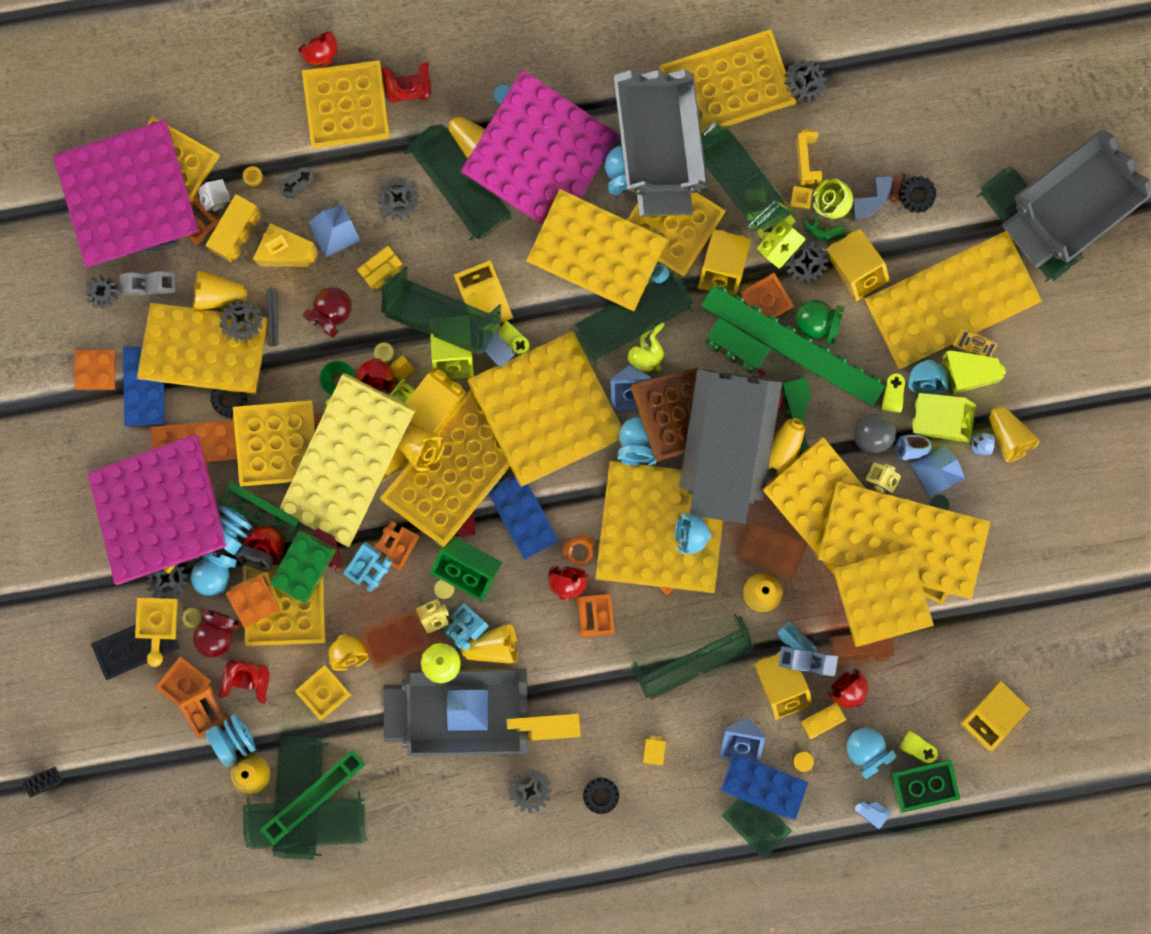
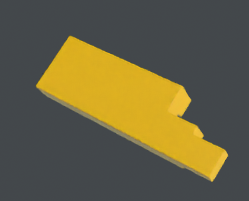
(547, 726)

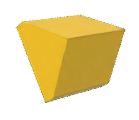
(402, 368)

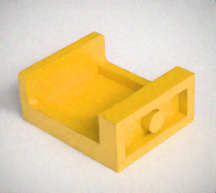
(806, 177)

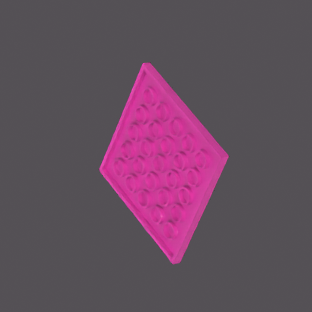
(538, 147)
(126, 193)
(156, 509)

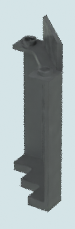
(661, 140)
(1077, 201)
(729, 443)
(418, 713)

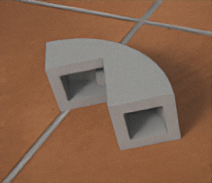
(147, 284)

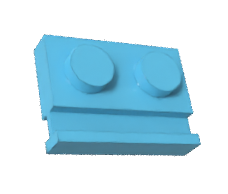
(795, 638)

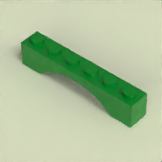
(797, 398)
(312, 797)

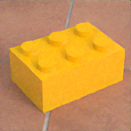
(234, 229)

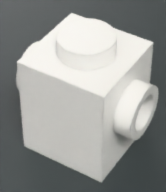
(214, 195)

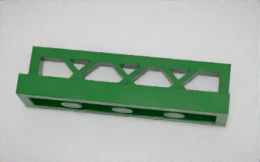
(232, 487)

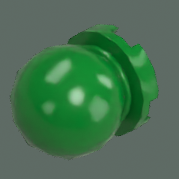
(819, 320)

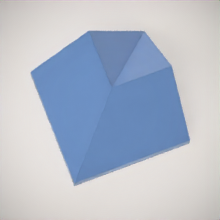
(333, 230)
(621, 393)
(938, 470)
(467, 710)
(743, 739)

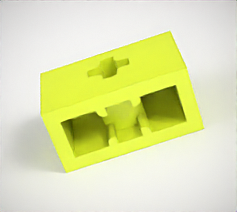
(781, 243)

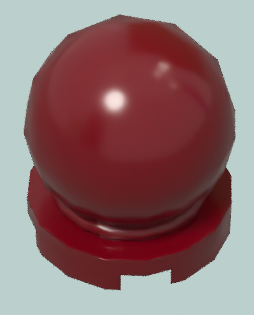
(330, 308)
(214, 634)

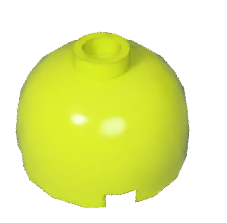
(833, 199)
(440, 663)

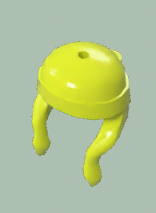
(647, 358)

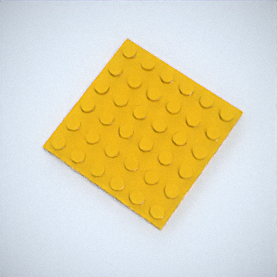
(546, 408)
(640, 532)

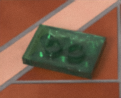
(757, 826)

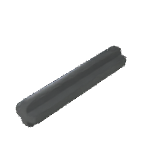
(272, 317)

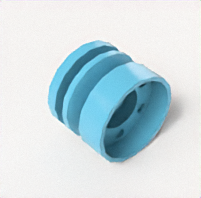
(232, 525)
(229, 741)

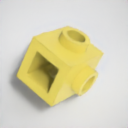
(883, 478)
(433, 616)

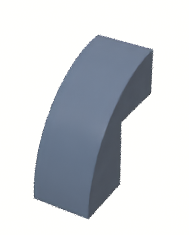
(868, 206)
(499, 350)
(808, 661)

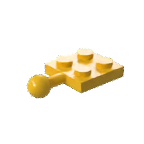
(156, 621)

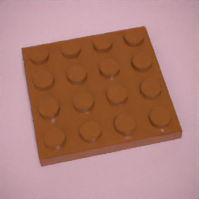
(666, 411)

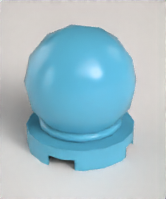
(616, 171)
(635, 444)
(211, 574)
(868, 749)

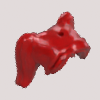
(407, 87)
(245, 676)

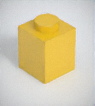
(654, 750)

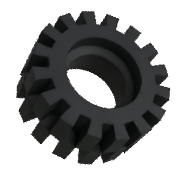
(912, 205)
(224, 410)
(42, 782)
(589, 790)

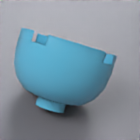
(929, 378)
(691, 533)

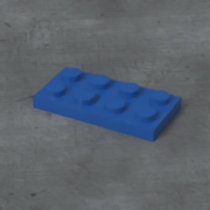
(142, 398)
(523, 517)
(764, 786)

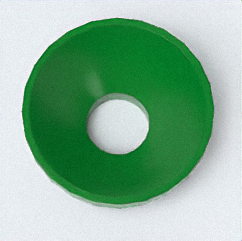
(329, 371)

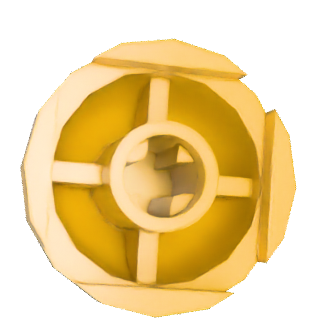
(347, 651)

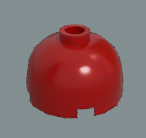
(320, 49)
(376, 374)
(267, 540)
(567, 582)
(849, 690)

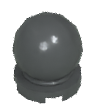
(874, 434)

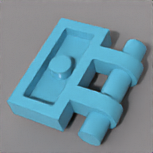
(363, 562)
(471, 624)

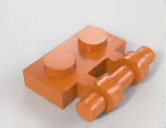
(401, 547)

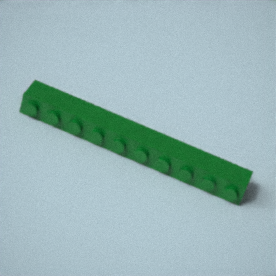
(792, 346)

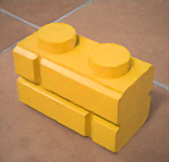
(380, 268)
(822, 720)

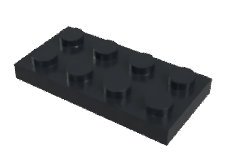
(124, 652)

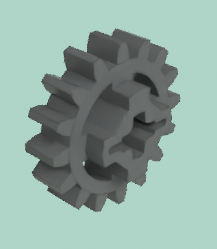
(812, 81)
(403, 192)
(815, 261)
(242, 329)
(160, 587)
(521, 787)

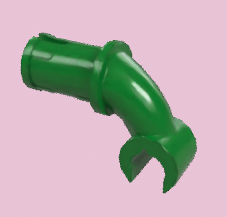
(824, 234)

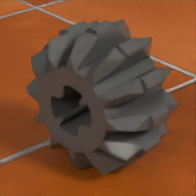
(94, 292)

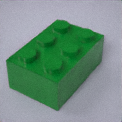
(737, 346)
(303, 566)
(466, 568)
(925, 786)

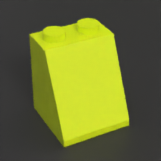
(451, 359)
(971, 370)
(944, 417)

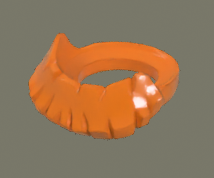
(585, 541)

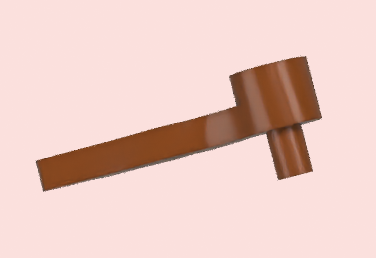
(896, 185)

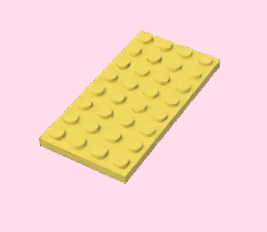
(347, 459)

